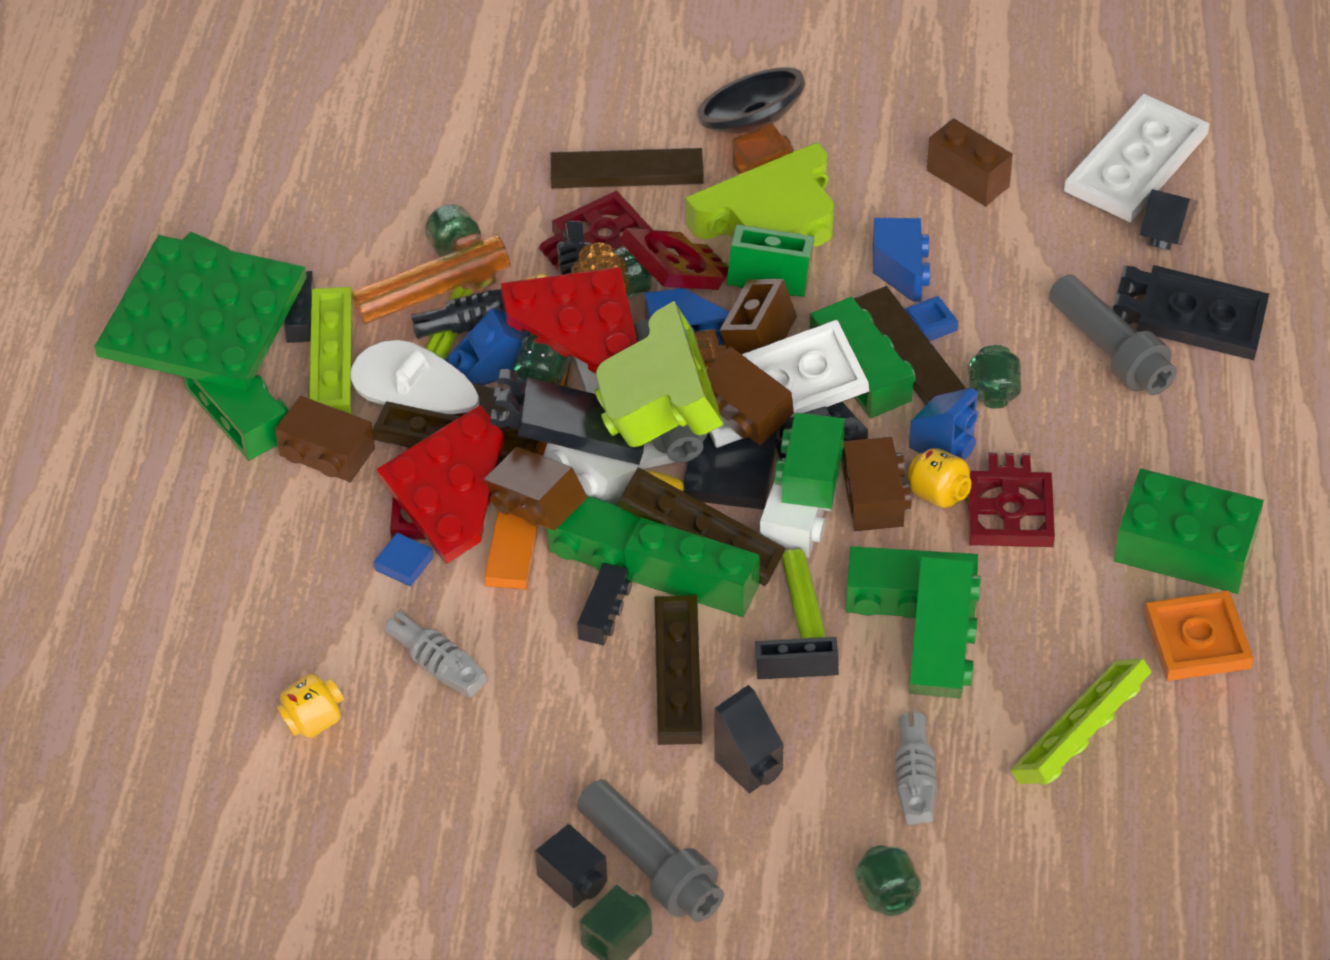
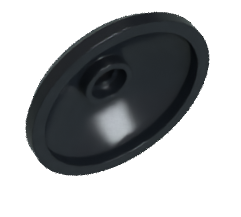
(752, 101)

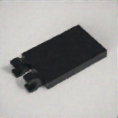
(1193, 309)
(558, 417)
(732, 473)

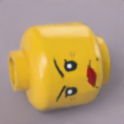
(939, 478)
(310, 705)

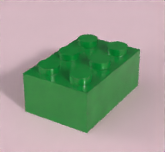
(1188, 530)

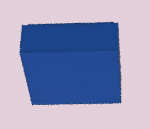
(933, 318)
(403, 559)

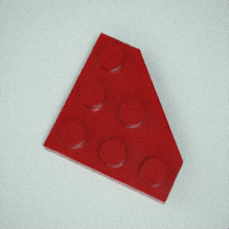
(574, 313)
(444, 482)

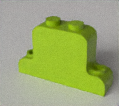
(774, 196)
(658, 383)

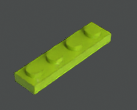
(331, 347)
(1074, 728)

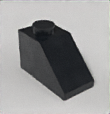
(1167, 219)
(747, 740)

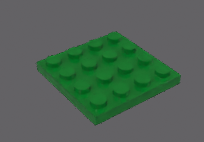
(201, 312)

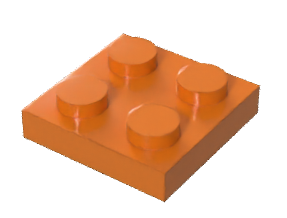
(1198, 635)

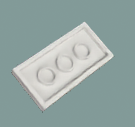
(1136, 157)
(813, 366)

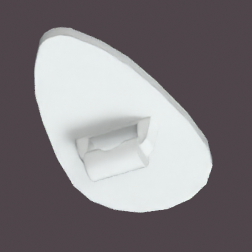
(411, 377)

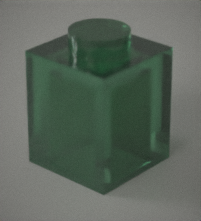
(616, 925)

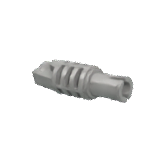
(437, 655)
(916, 771)

